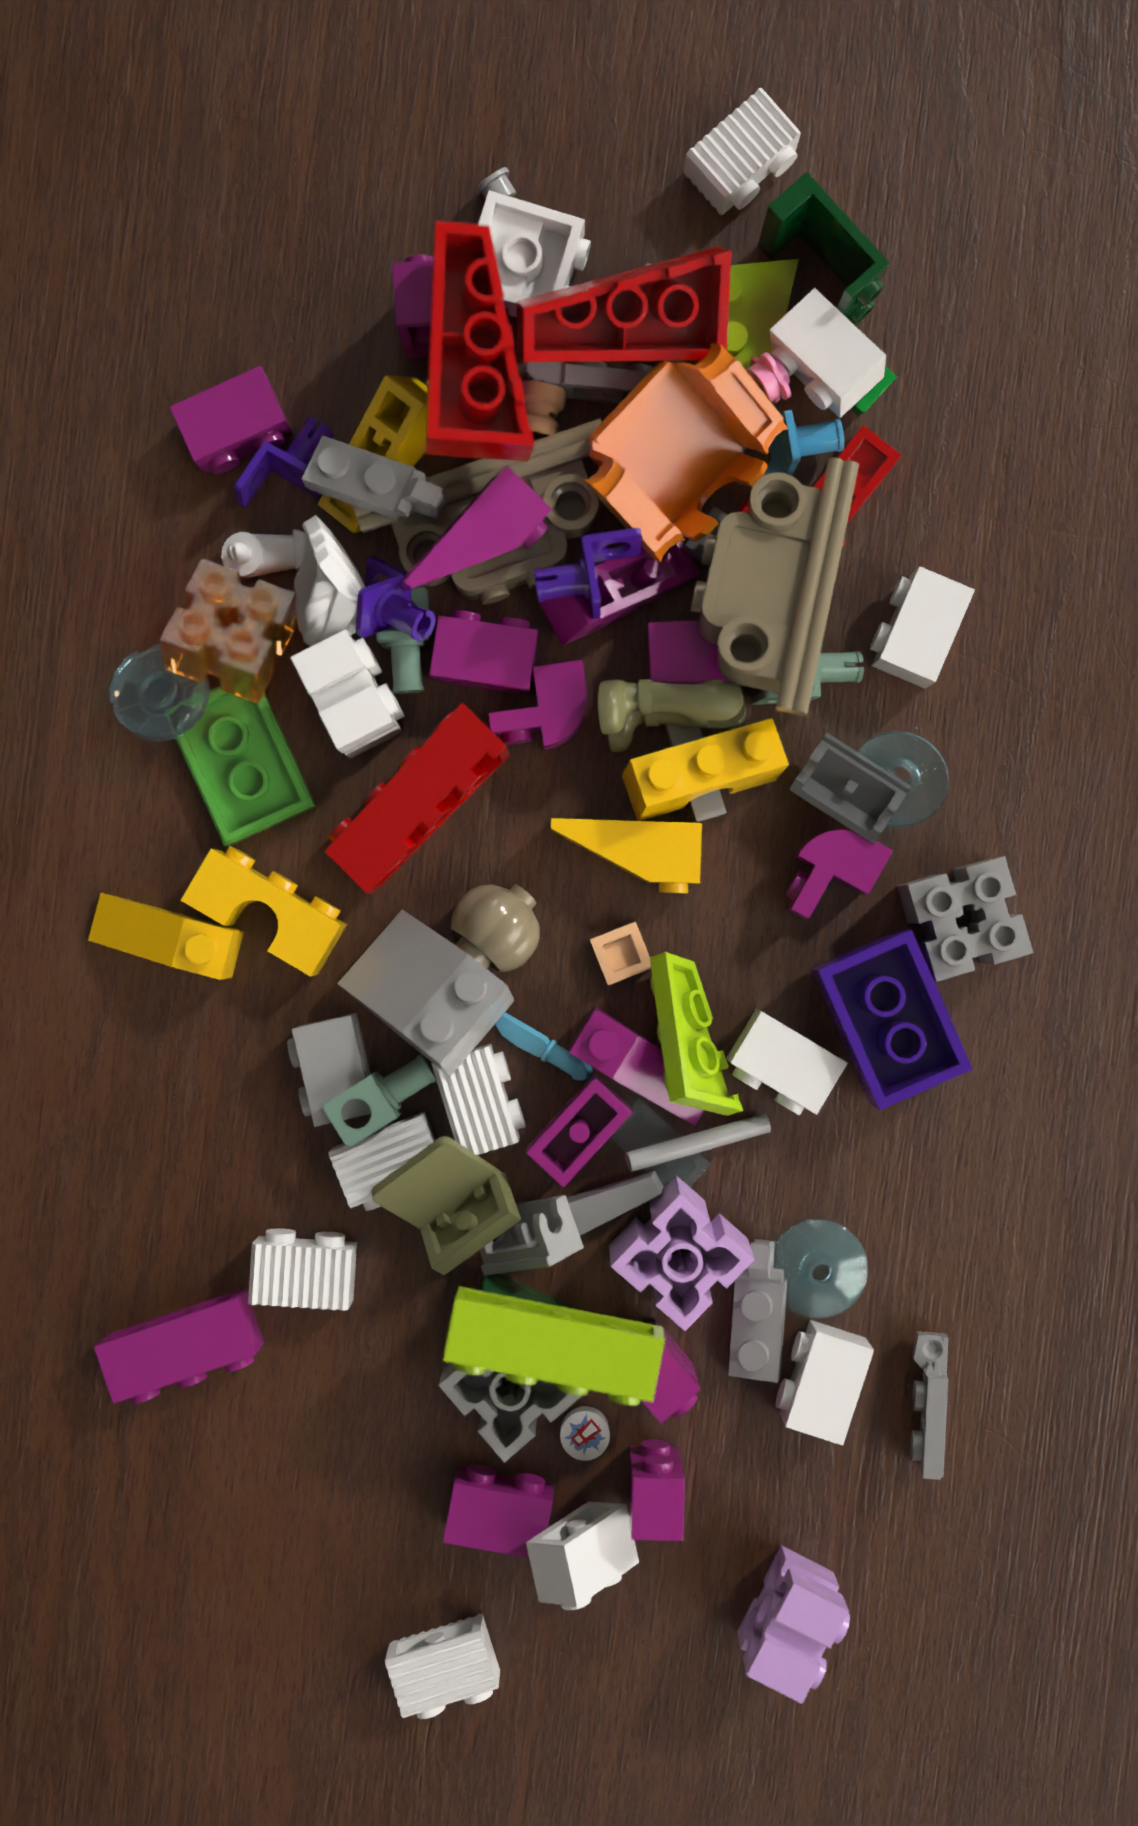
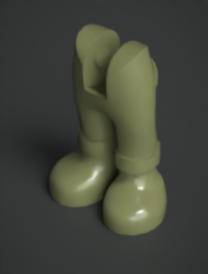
(702, 705)

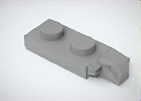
(371, 481)
(758, 1317)
(930, 1398)

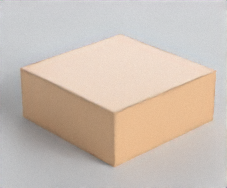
(621, 953)

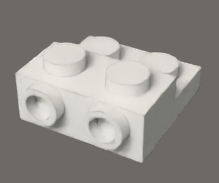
(533, 247)

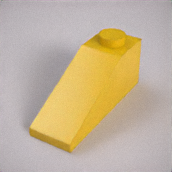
(389, 428)
(647, 849)
(166, 937)

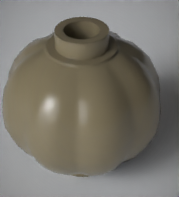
(496, 926)

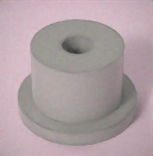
(497, 183)

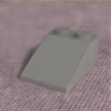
(427, 991)

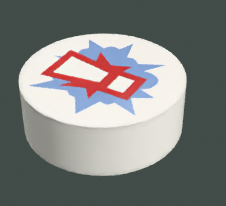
(585, 1433)

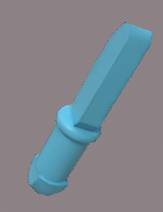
(540, 1046)

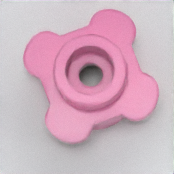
(770, 377)

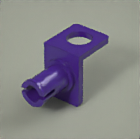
(287, 464)
(581, 577)
(388, 606)

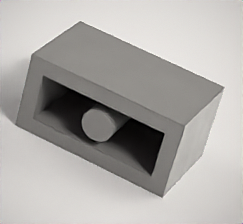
(330, 1063)

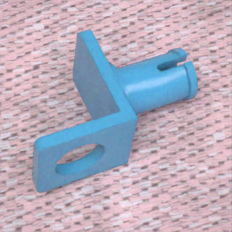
(802, 441)

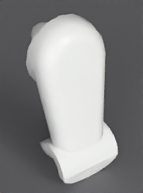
(265, 553)

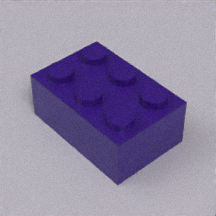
(891, 1018)

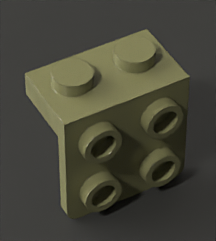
(452, 1200)

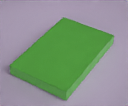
(244, 767)

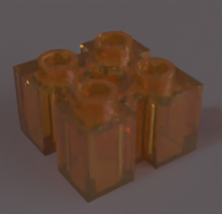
(229, 630)

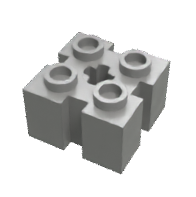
(991, 934)
(505, 1412)

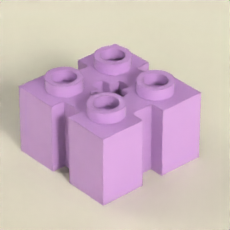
(680, 1281)
(793, 1625)

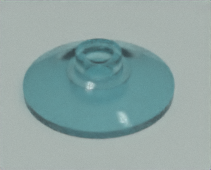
(927, 770)
(814, 1244)

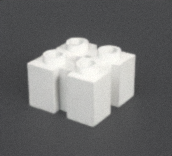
(346, 693)

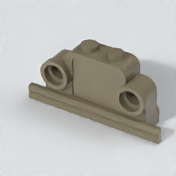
(552, 473)
(776, 582)

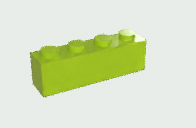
(554, 1346)

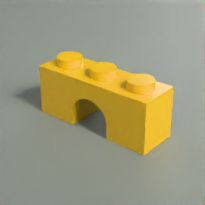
(681, 773)
(229, 884)

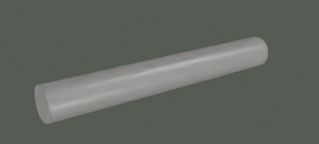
(697, 1142)

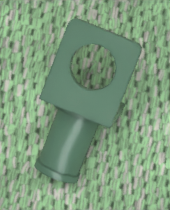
(406, 651)
(830, 668)
(382, 1096)

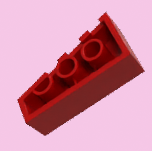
(635, 315)
(472, 370)
(417, 799)

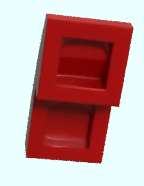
(874, 461)

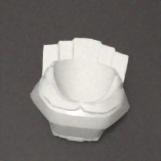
(325, 586)

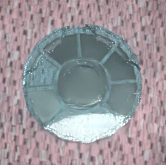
(154, 700)

